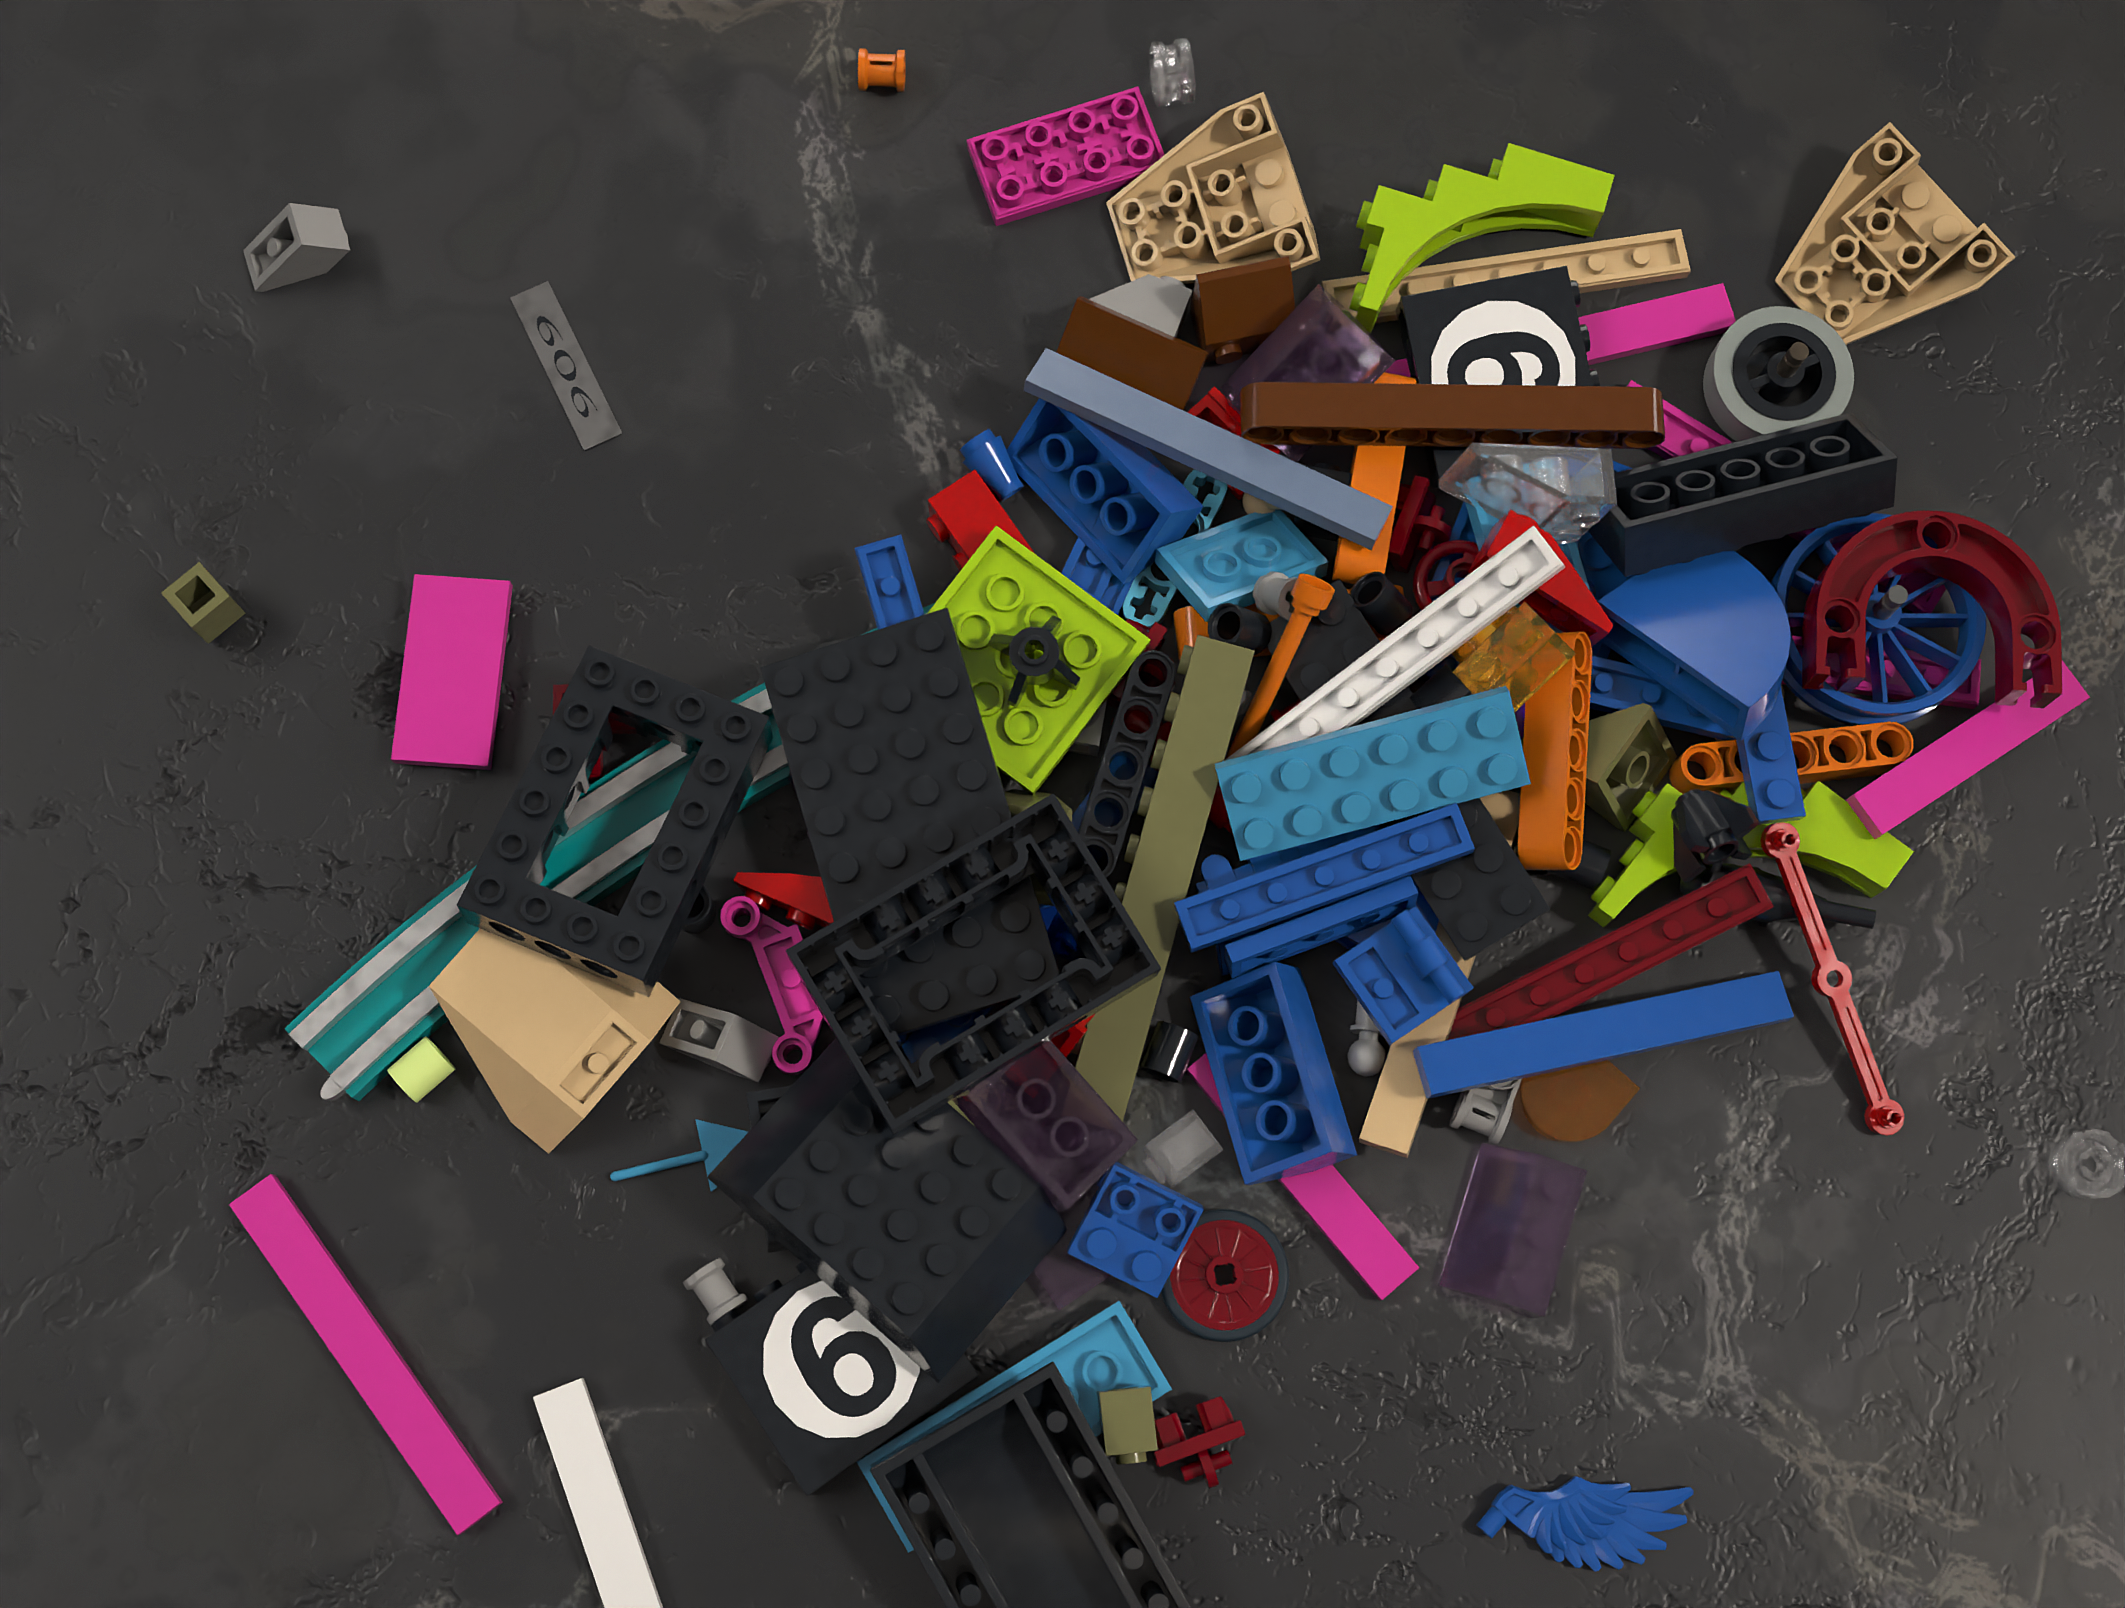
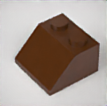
(1241, 307)

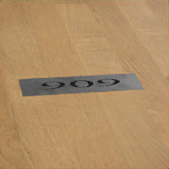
(566, 365)

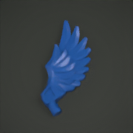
(1588, 1520)

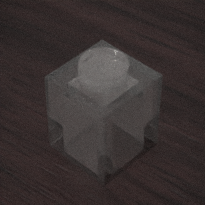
(1180, 1150)

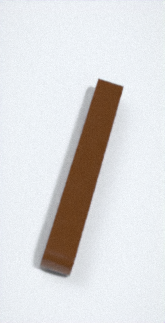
(1451, 415)

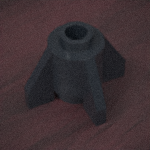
(1038, 670)
(1710, 830)

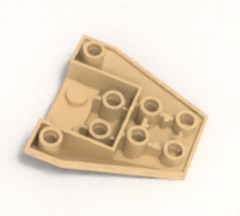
(1216, 201)
(1887, 245)
(545, 1031)

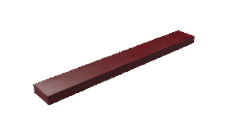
(1618, 955)

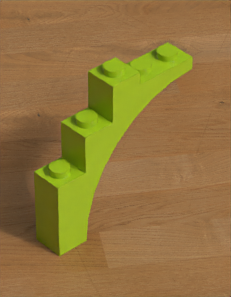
(1518, 193)
(1829, 842)

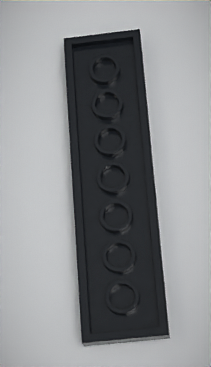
(1472, 896)

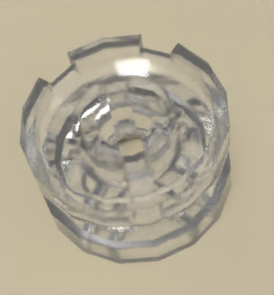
(1172, 72)
(2078, 1180)

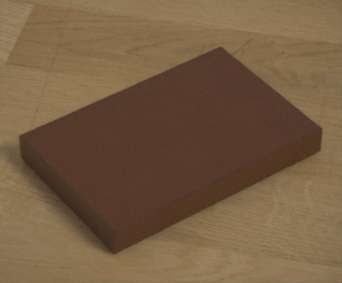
(1132, 352)

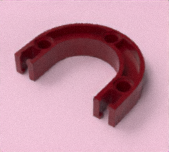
(1967, 554)

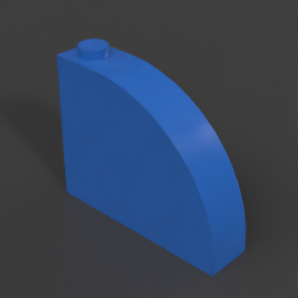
(1706, 635)

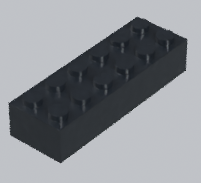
(1746, 493)

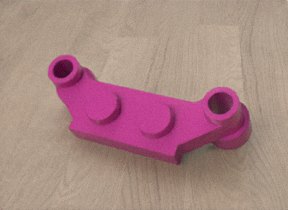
(791, 998)

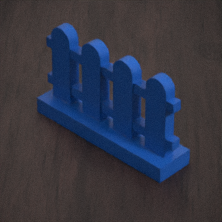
(1304, 930)

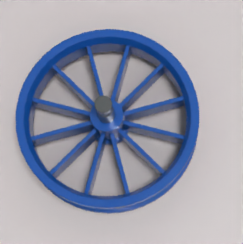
(1883, 632)

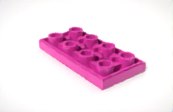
(1065, 155)
(452, 672)

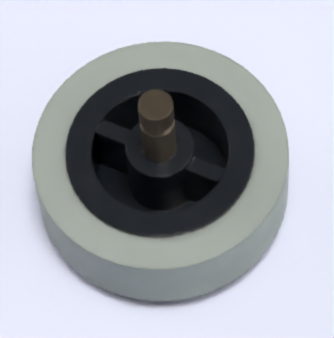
(1777, 373)

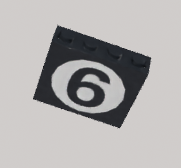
(1496, 334)
(823, 1377)

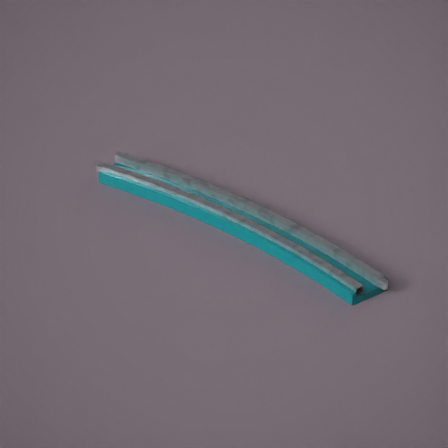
(386, 998)

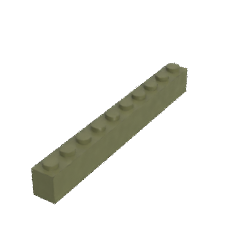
(1166, 851)

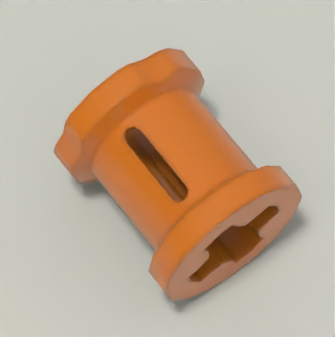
(881, 70)

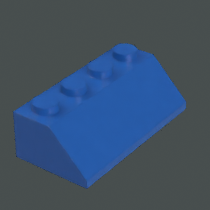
(1086, 466)
(1272, 1074)

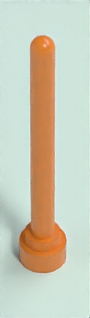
(1310, 597)

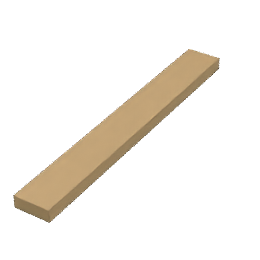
(1592, 264)
(1399, 1092)

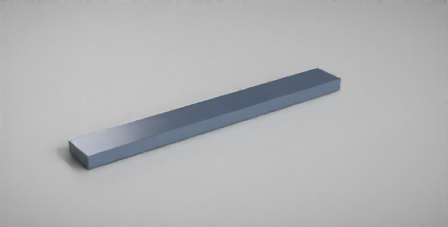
(1208, 448)

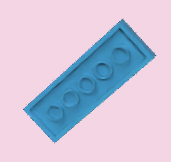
(1373, 773)
(1090, 1358)

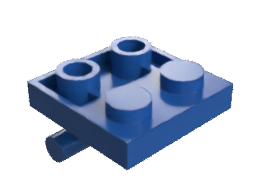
(1402, 975)
(1135, 1228)

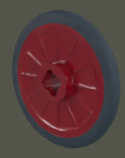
(1258, 1273)

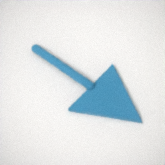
(715, 1144)

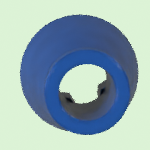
(992, 462)

